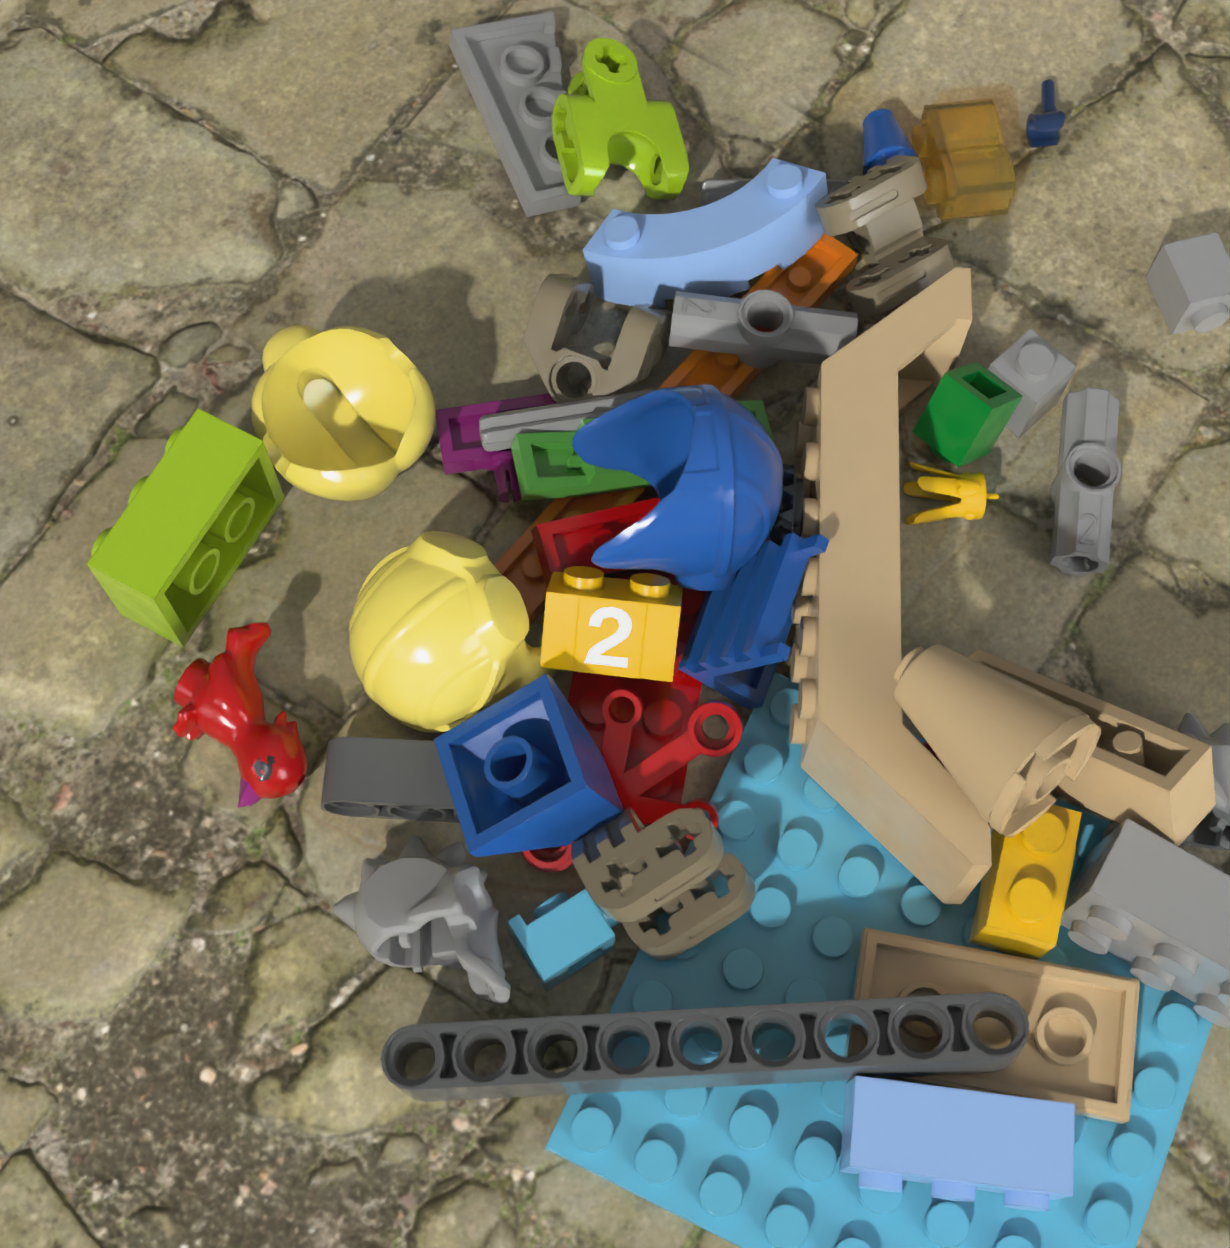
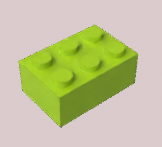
(187, 527)

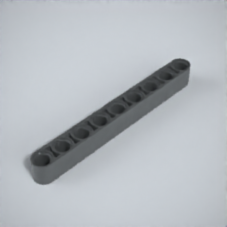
(737, 1063)

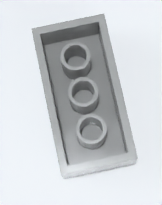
(1157, 914)

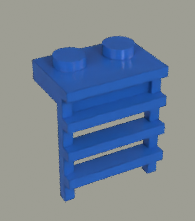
(746, 625)

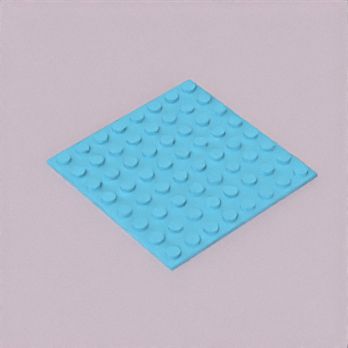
(767, 1156)

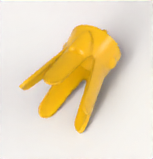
(964, 491)

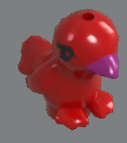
(229, 708)

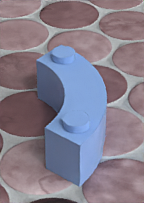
(712, 246)

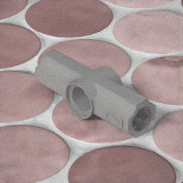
(729, 326)
(1083, 511)

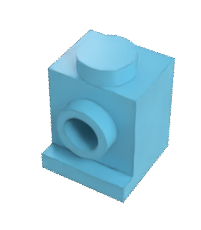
(563, 937)

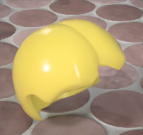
(341, 410)

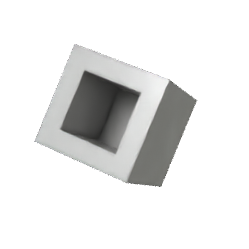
(1192, 283)
(1037, 374)

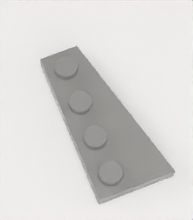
(515, 83)

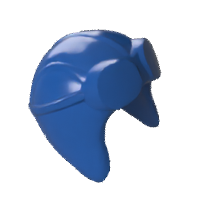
(712, 476)

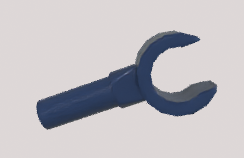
(1044, 126)

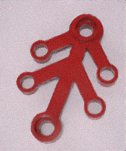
(651, 769)

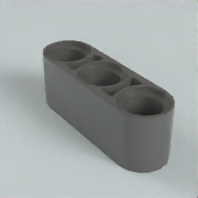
(386, 780)

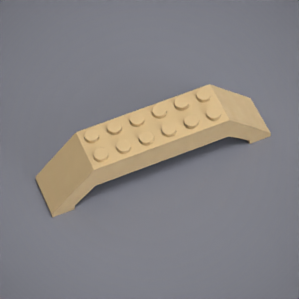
(853, 595)

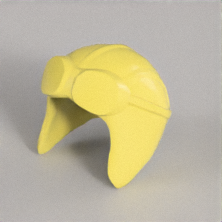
(440, 633)

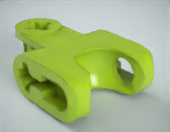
(612, 122)

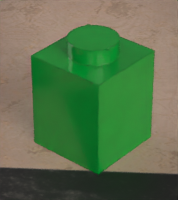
(966, 414)

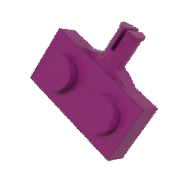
(462, 442)

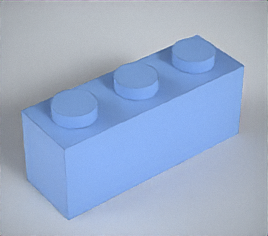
(958, 1142)

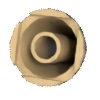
(994, 734)

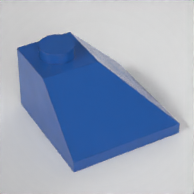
(526, 774)

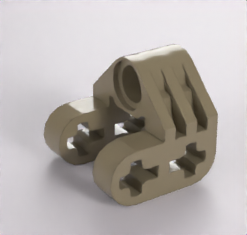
(887, 233)
(562, 311)
(643, 873)

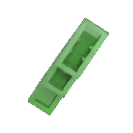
(552, 469)

